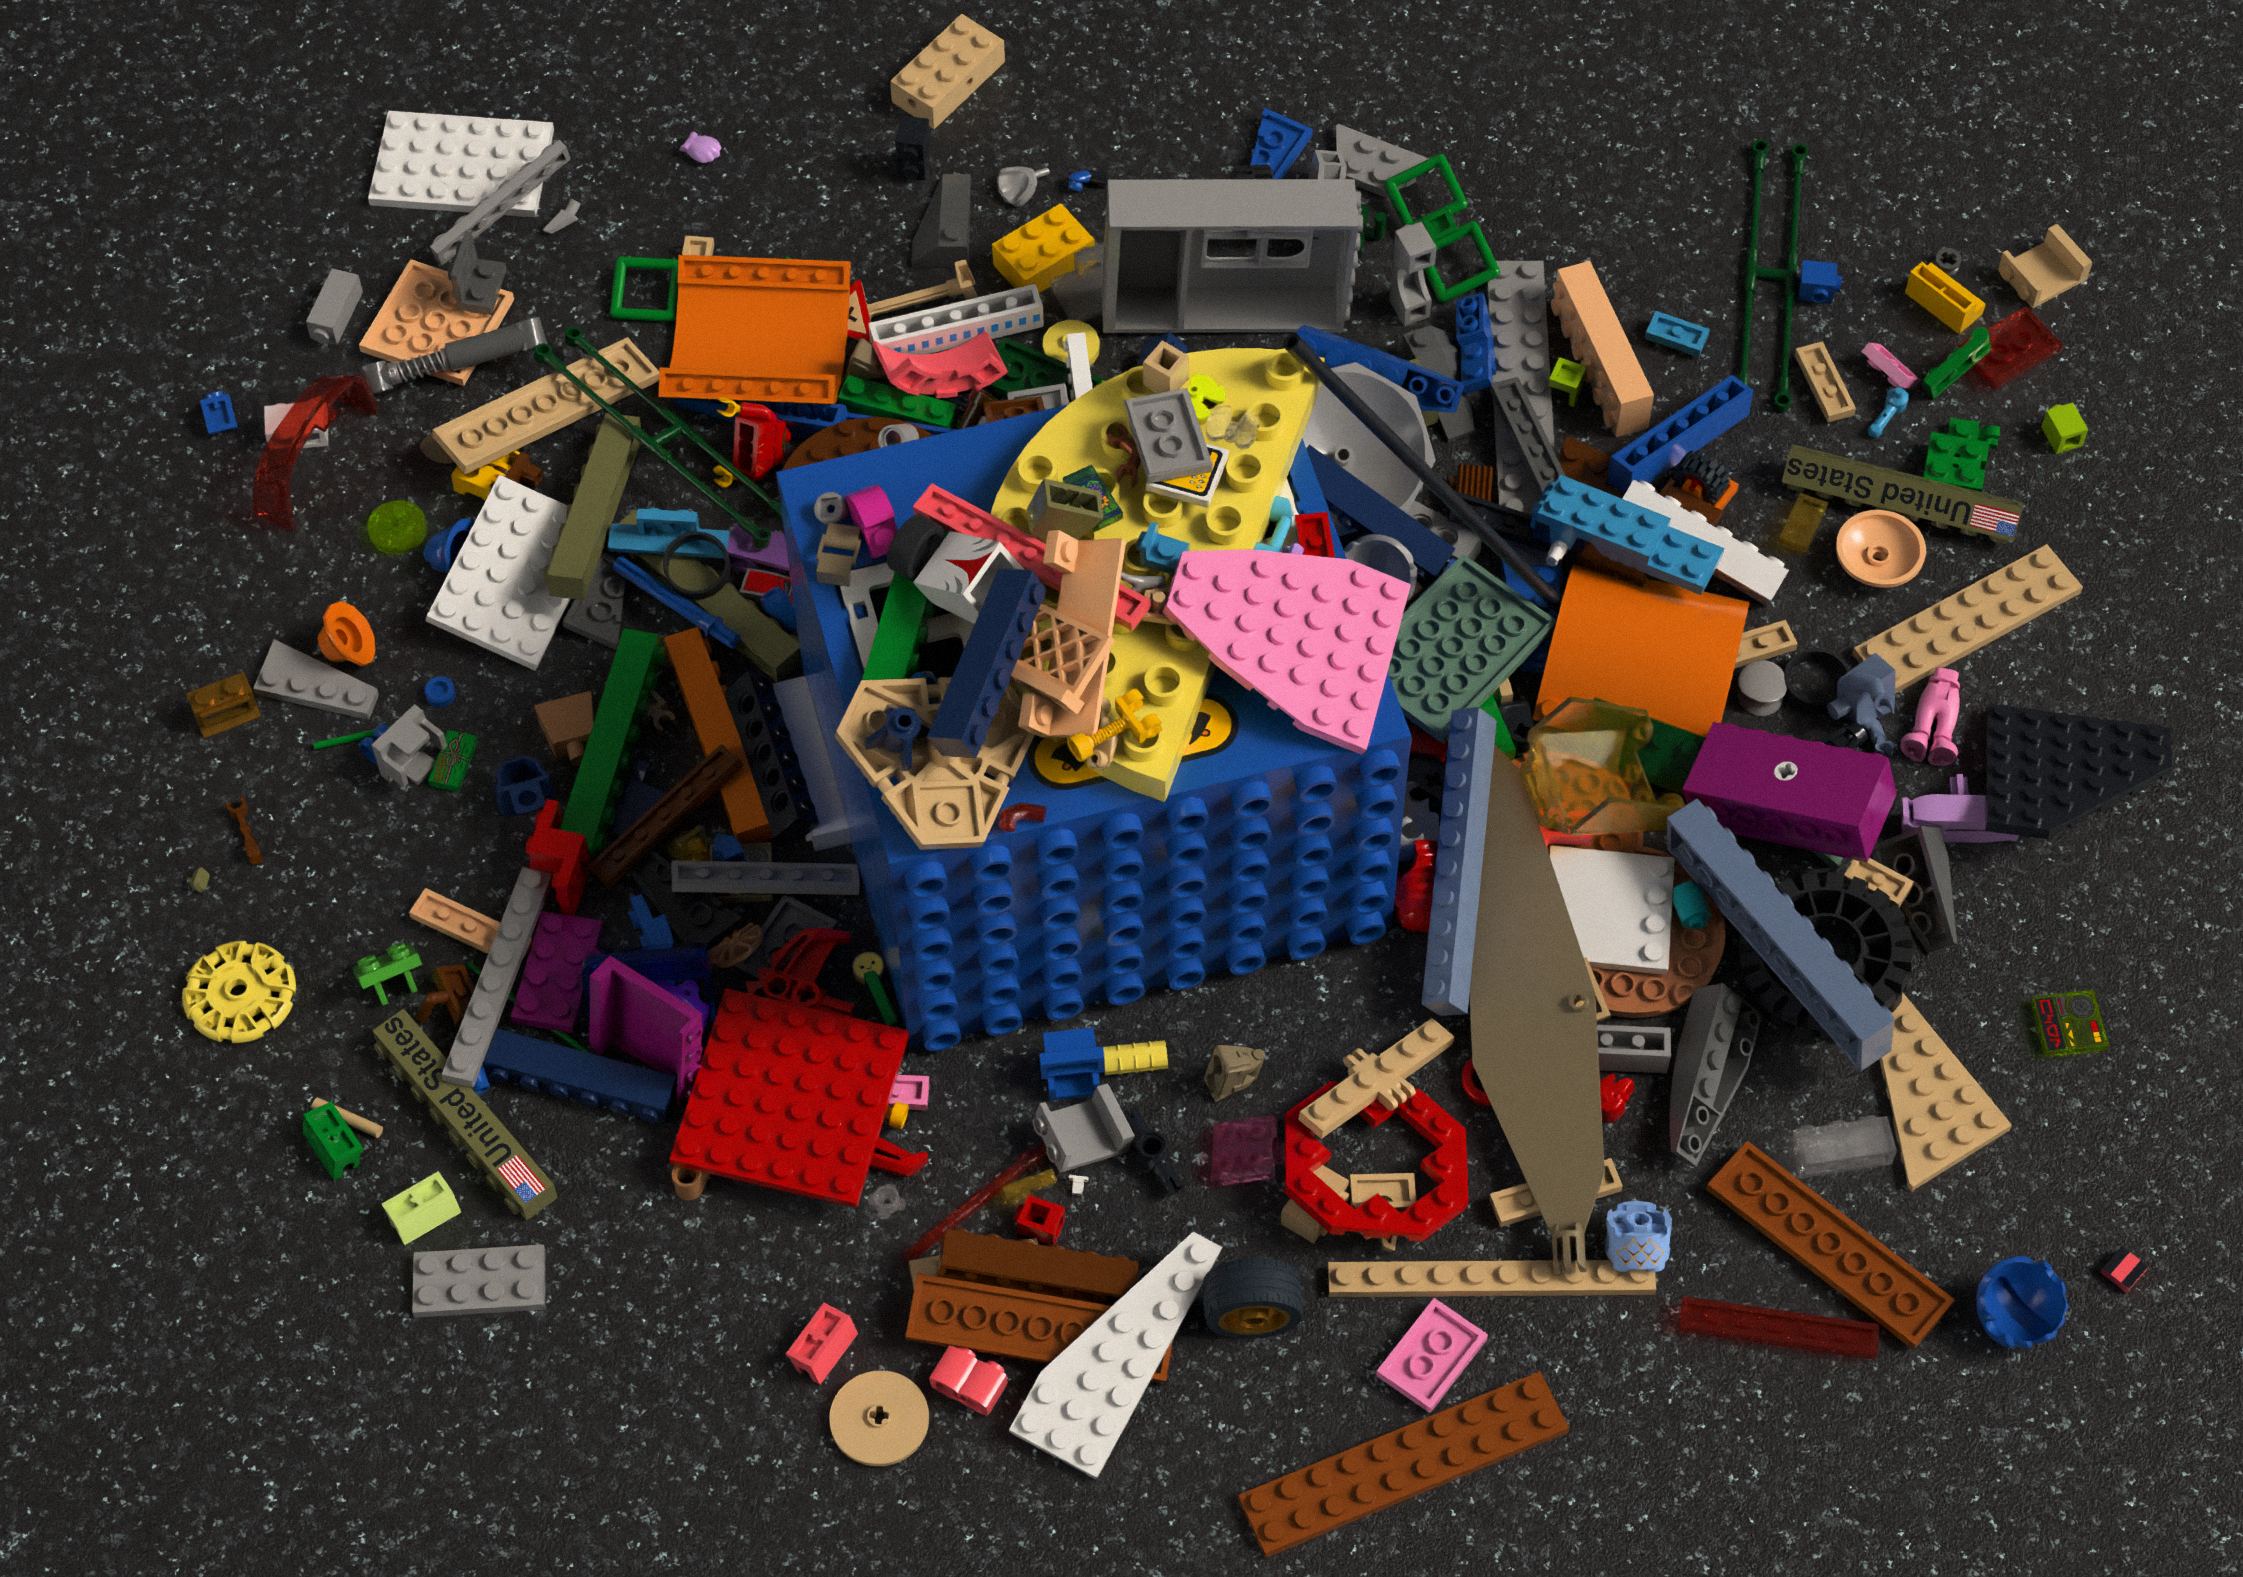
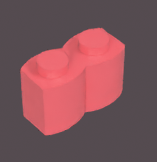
(969, 1379)

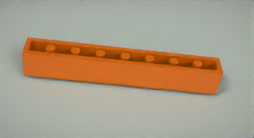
(715, 726)

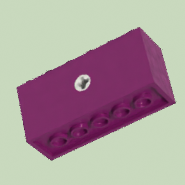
(1793, 790)

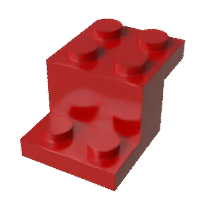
(559, 853)

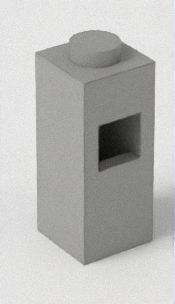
(334, 306)

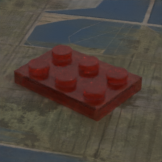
(2016, 347)

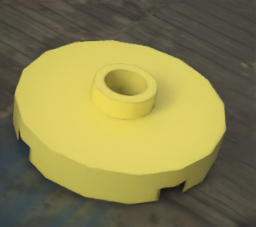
(1058, 333)

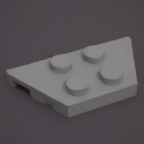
(1373, 160)

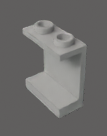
(1084, 1131)

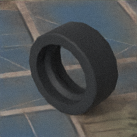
(914, 546)

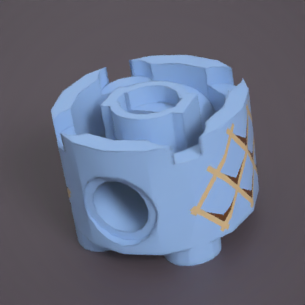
(1638, 1236)

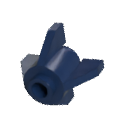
(899, 733)

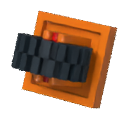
(1702, 479)

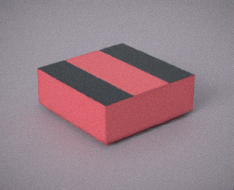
(2124, 1269)

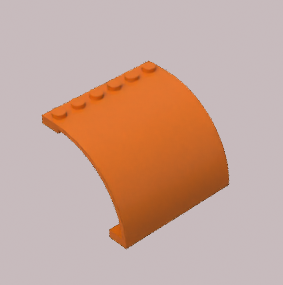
(759, 329)
(1643, 648)

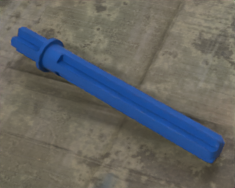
(705, 621)

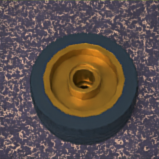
(1252, 1298)

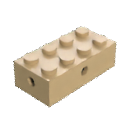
(947, 71)

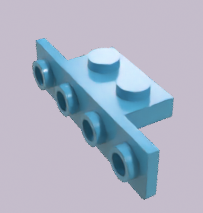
(658, 529)

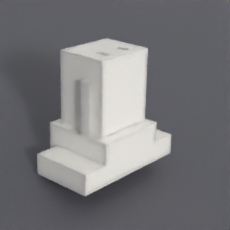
(1078, 1184)

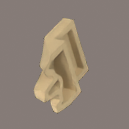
(1395, 1188)

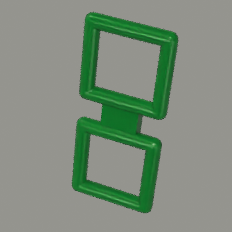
(1443, 227)
(616, 309)

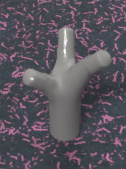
(1144, 582)

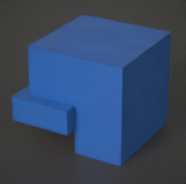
(1071, 1063)

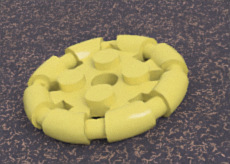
(243, 1007)

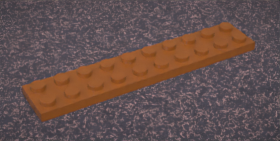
(1402, 1464)

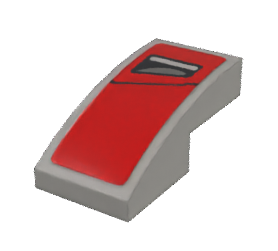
(758, 582)

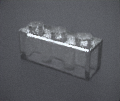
(1842, 1146)

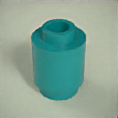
(1691, 905)

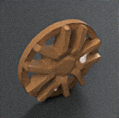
(737, 946)

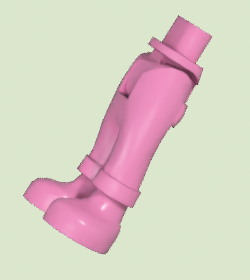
(1937, 702)

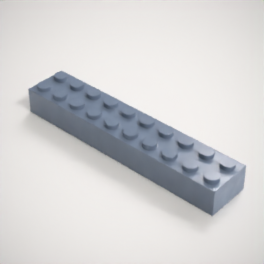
(1780, 934)

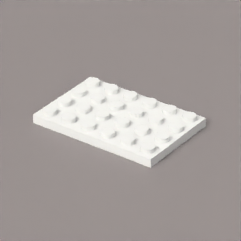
(454, 161)
(497, 581)

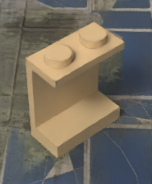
(2046, 268)

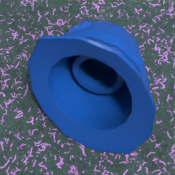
(445, 545)

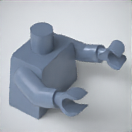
(1866, 695)

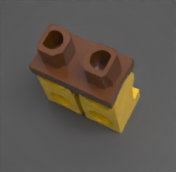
(480, 481)

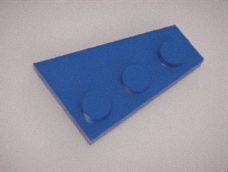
(1279, 142)

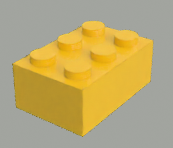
(1041, 249)

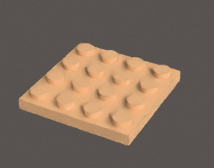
(424, 316)

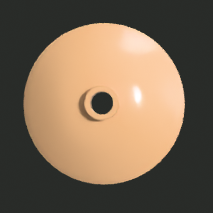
(1884, 537)

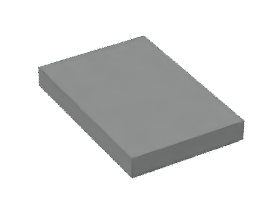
(1167, 435)

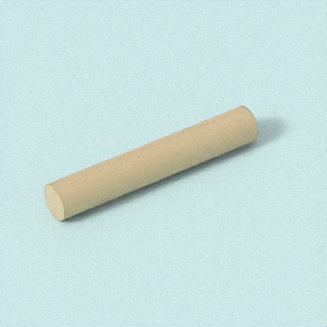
(354, 1120)

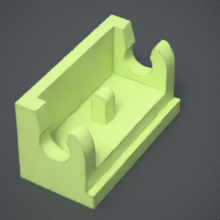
(421, 1208)

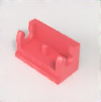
(822, 1342)

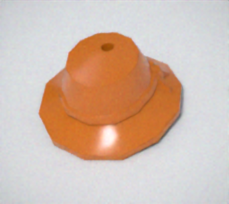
(346, 635)

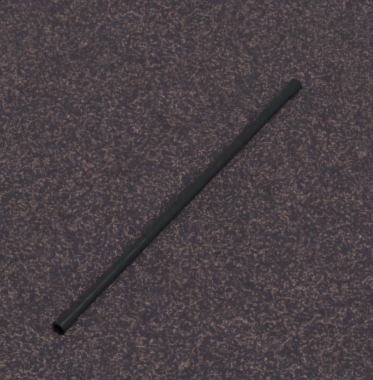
(1306, 356)

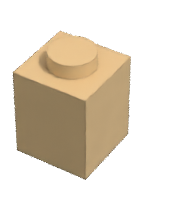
(1165, 368)

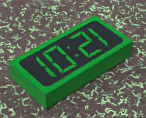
(879, 999)

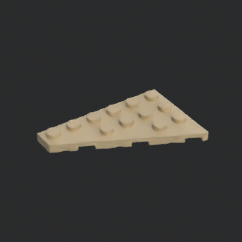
(1934, 1100)

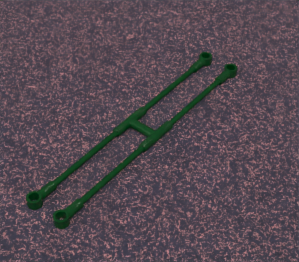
(1788, 275)
(574, 338)

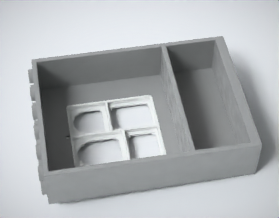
(1165, 282)

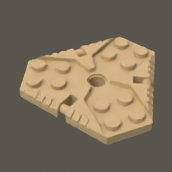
(941, 798)

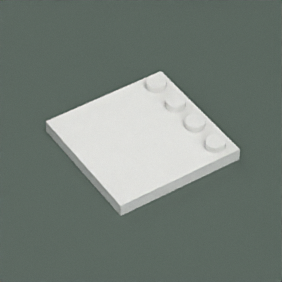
(1618, 906)

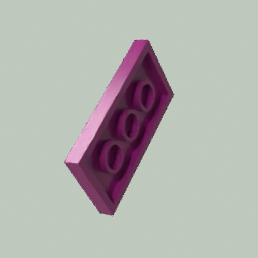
(552, 978)

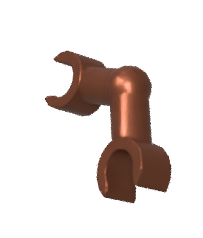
(1133, 463)

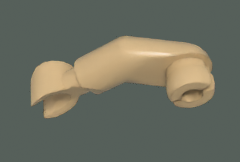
(1104, 751)

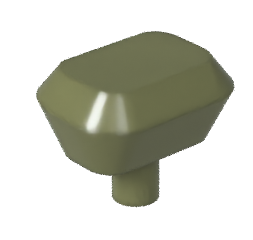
(199, 880)

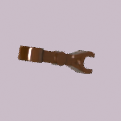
(250, 844)

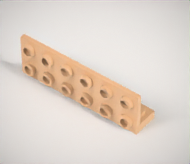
(1089, 596)

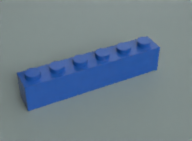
(1680, 433)

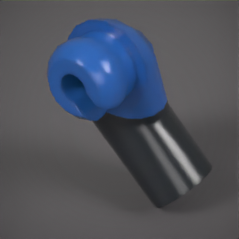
(1088, 176)

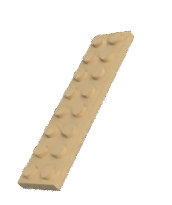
(541, 407)
(1973, 617)

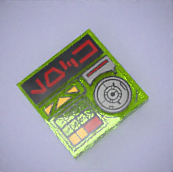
(2069, 1023)

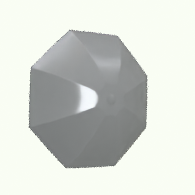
(1356, 449)

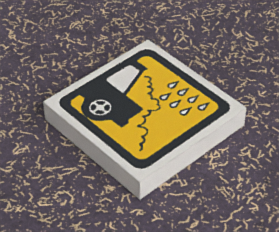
(1194, 488)

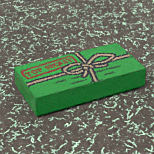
(453, 761)

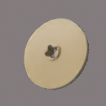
(857, 1406)

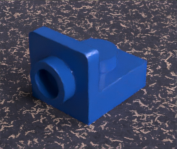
(218, 413)

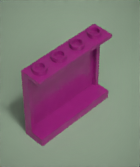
(645, 1024)

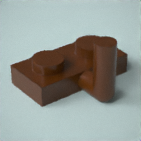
(454, 990)

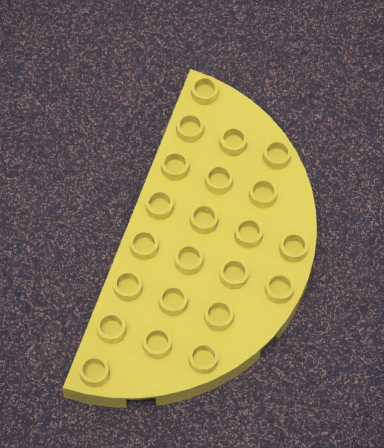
(1158, 656)

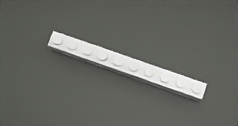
(1078, 363)

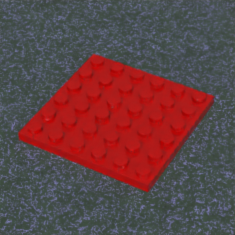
(790, 1098)

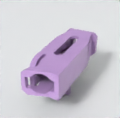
(1956, 814)

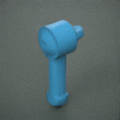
(1895, 402)

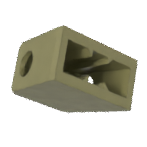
(1063, 508)

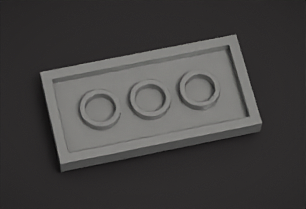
(478, 1281)

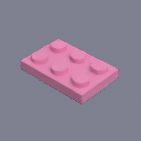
(1432, 1355)

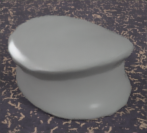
(1761, 688)

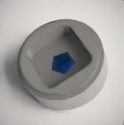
(830, 508)

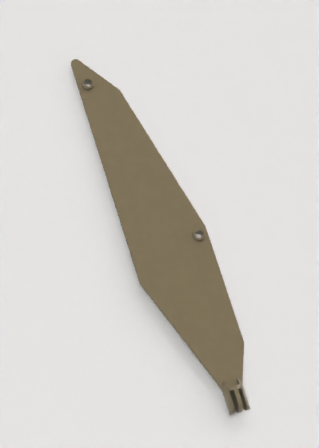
(1526, 1033)

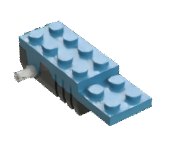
(1619, 537)

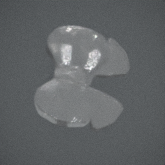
(1221, 426)

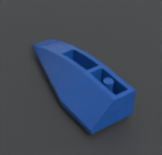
(1431, 389)

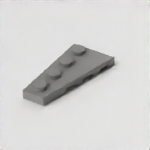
(309, 682)

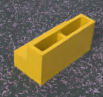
(1943, 297)

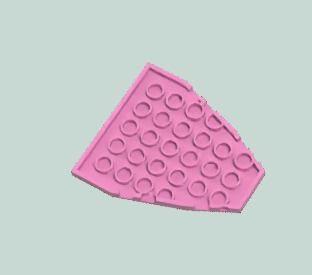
(1296, 630)

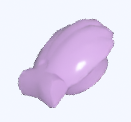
(701, 148)

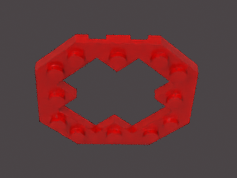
(1376, 1216)

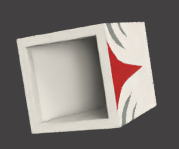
(963, 572)

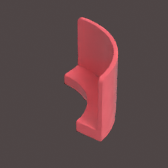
(944, 372)

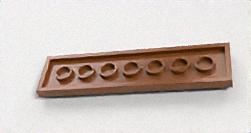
(1830, 1245)
(1001, 1320)

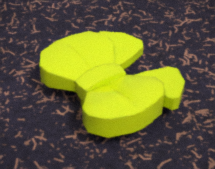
(1202, 388)

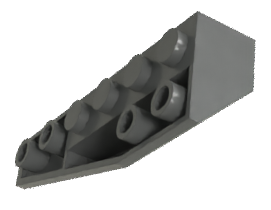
(1709, 1066)

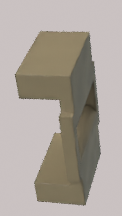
(833, 567)

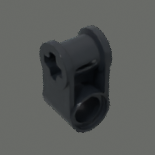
(1518, 722)

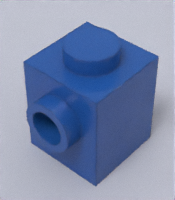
(1818, 281)

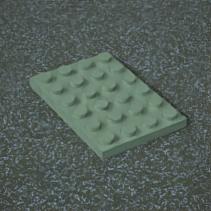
(1461, 644)

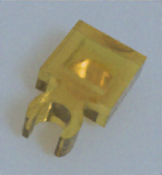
(1019, 1190)

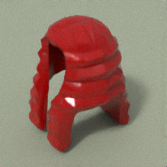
(1415, 888)

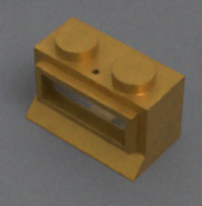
(223, 705)

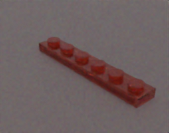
(1778, 1327)

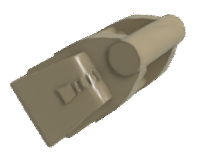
(866, 364)
(1232, 1069)

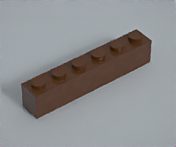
(1035, 1267)

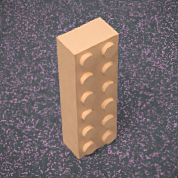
(1603, 348)

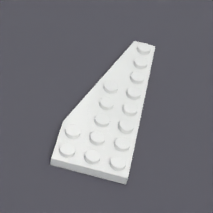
(1099, 1378)

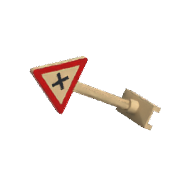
(861, 312)

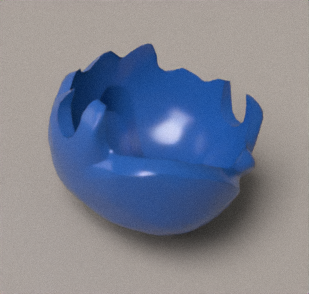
(2021, 1302)

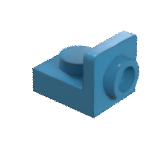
(1159, 551)

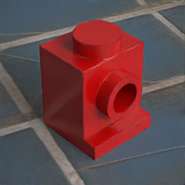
(1040, 1210)

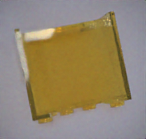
(1588, 771)

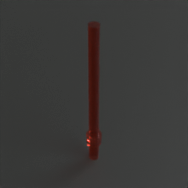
(1027, 1161)

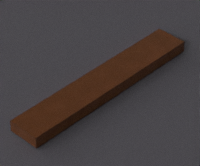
(664, 816)

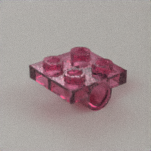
(1245, 1150)

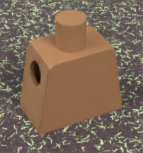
(567, 724)

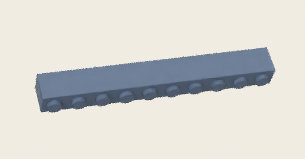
(1459, 862)

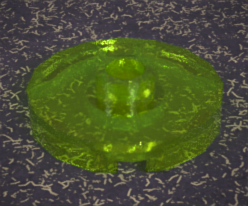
(399, 538)

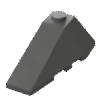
(946, 225)
(1442, 354)
(1929, 904)

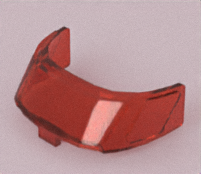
(280, 454)

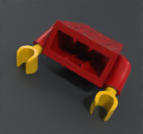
(757, 441)

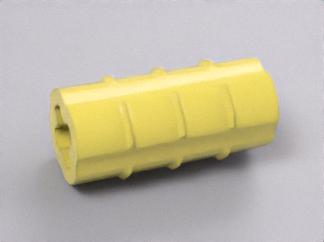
(1135, 1057)

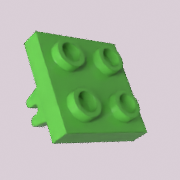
(396, 961)

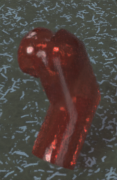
(1020, 811)

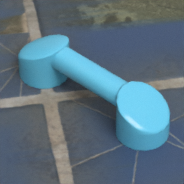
(1282, 515)

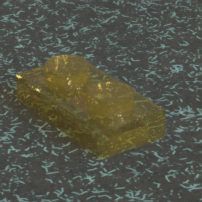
(1803, 523)

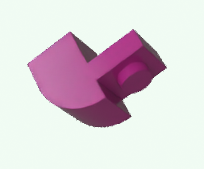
(874, 516)

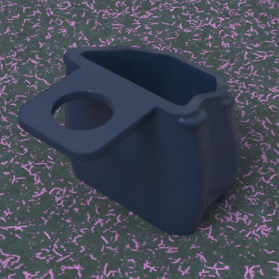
(522, 787)

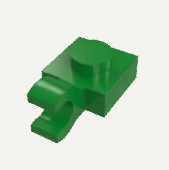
(1971, 430)

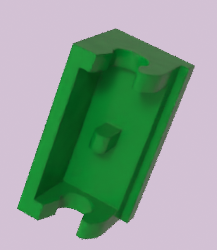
(331, 1139)

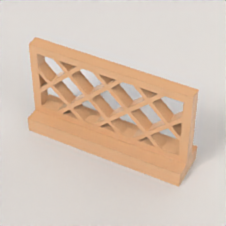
(1045, 683)

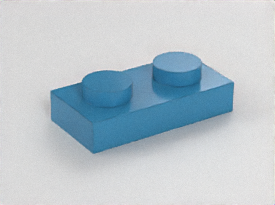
(1677, 333)

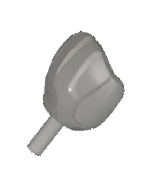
(1018, 183)

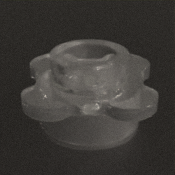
(884, 1193)

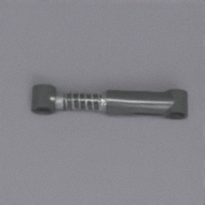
(457, 355)

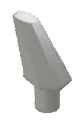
(563, 217)

